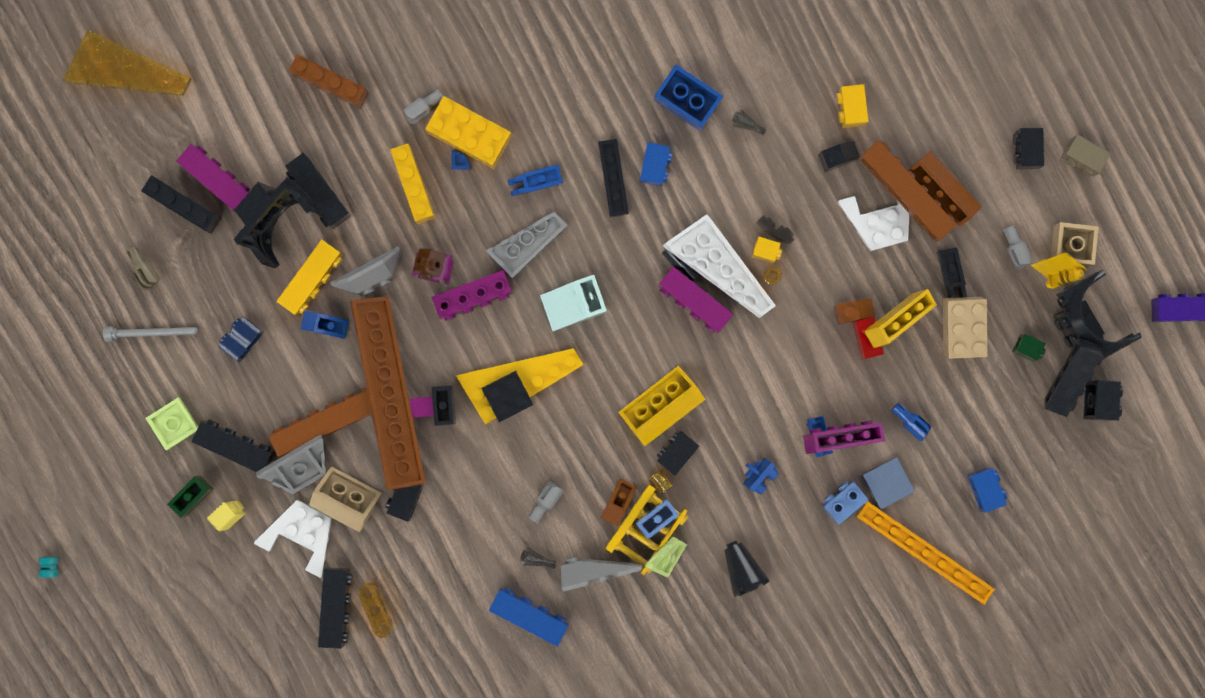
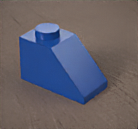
(324, 324)

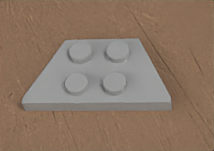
(298, 467)

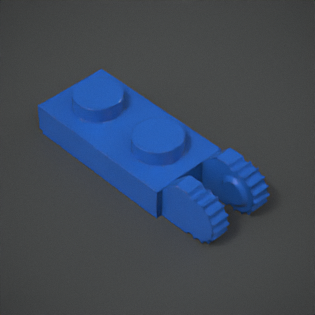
(537, 180)

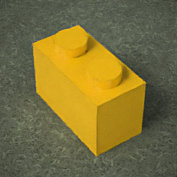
(852, 106)

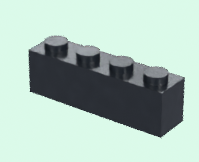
(309, 177)
(181, 204)
(1073, 377)
(231, 446)
(334, 608)

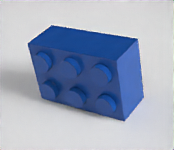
(688, 98)

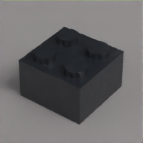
(1102, 400)

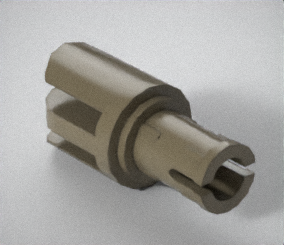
(142, 269)

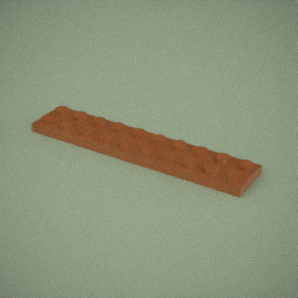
(387, 393)

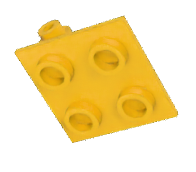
(1060, 270)

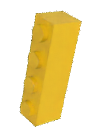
(412, 183)
(310, 278)
(900, 318)

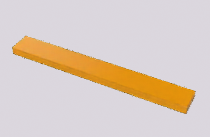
(925, 552)

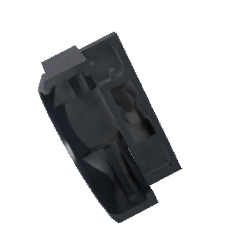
(261, 212)
(1080, 322)

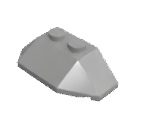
(370, 275)

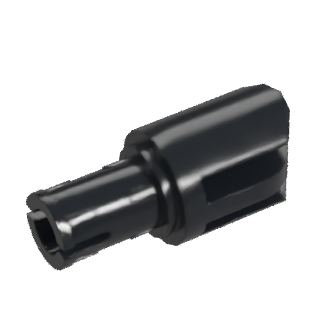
(679, 264)

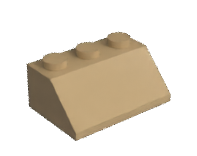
(345, 499)

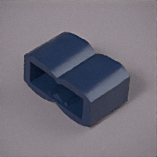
(240, 339)

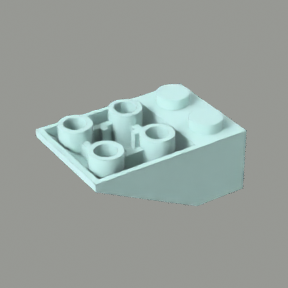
(573, 303)

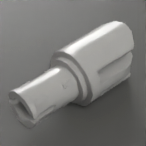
(422, 107)
(1017, 249)
(546, 500)

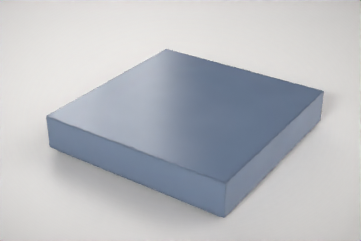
(888, 483)

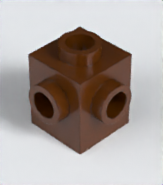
(429, 263)

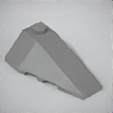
(583, 571)

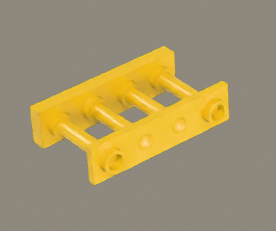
(628, 528)

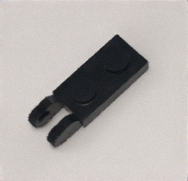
(952, 272)

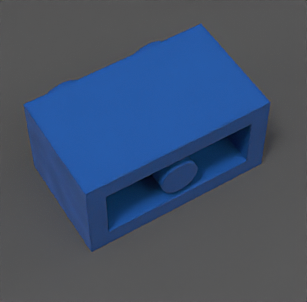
(655, 164)
(987, 489)

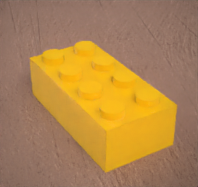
(468, 132)

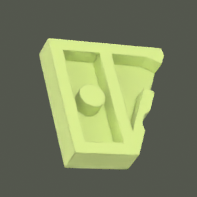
(666, 557)

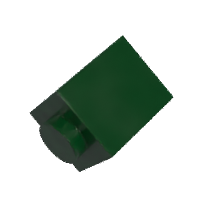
(1029, 347)

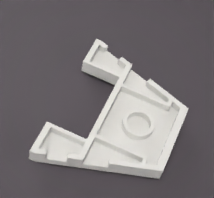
(879, 227)
(305, 527)

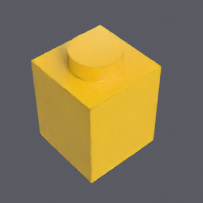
(766, 250)

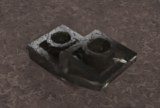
(782, 234)

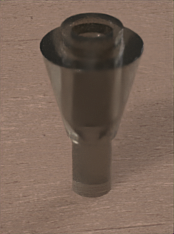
(744, 121)
(532, 558)

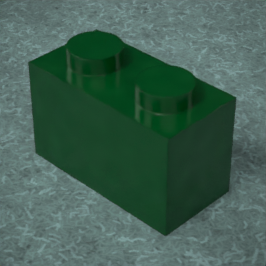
(190, 496)

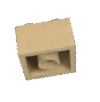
(1075, 240)

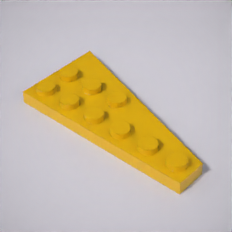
(534, 373)

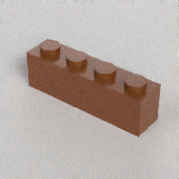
(328, 81)
(945, 188)

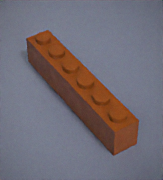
(907, 191)
(325, 422)

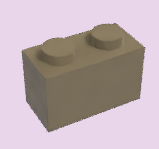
(1085, 156)

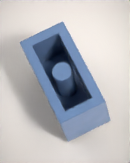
(657, 518)

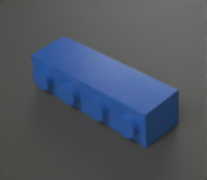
(528, 616)

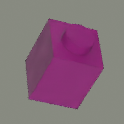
(421, 407)

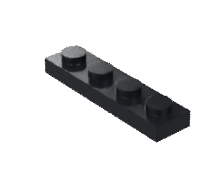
(613, 178)

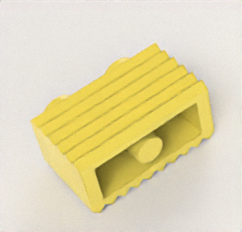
(226, 515)

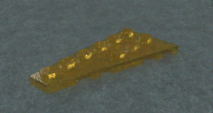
(115, 66)

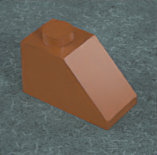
(854, 311)
(618, 502)

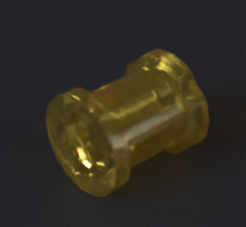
(773, 270)
(660, 481)

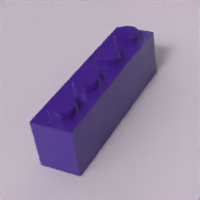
(1178, 308)

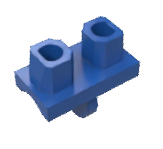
(758, 473)

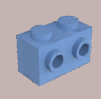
(844, 502)

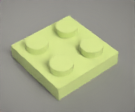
(172, 423)

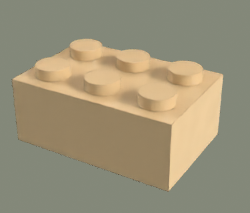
(965, 327)

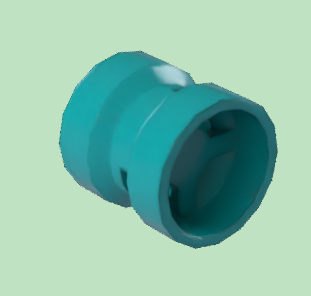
(48, 567)

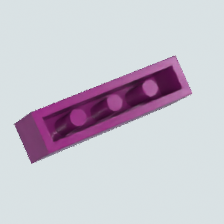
(212, 176)
(695, 300)

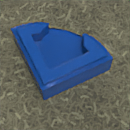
(460, 161)

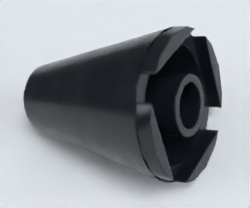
(743, 569)

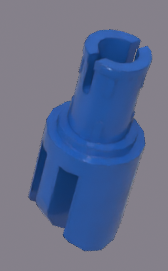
(912, 422)

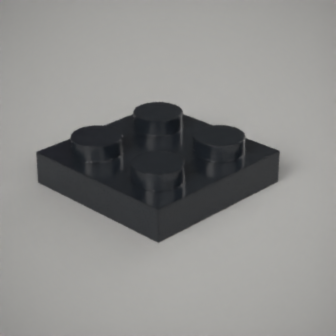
(507, 396)

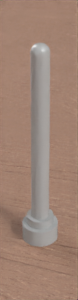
(111, 333)

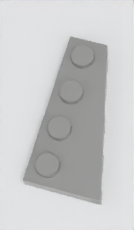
(523, 247)

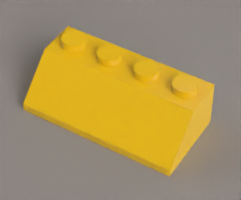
(661, 405)

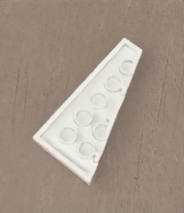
(713, 257)

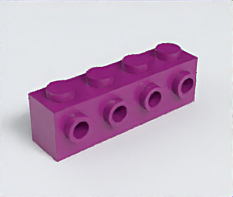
(471, 295)
(843, 438)

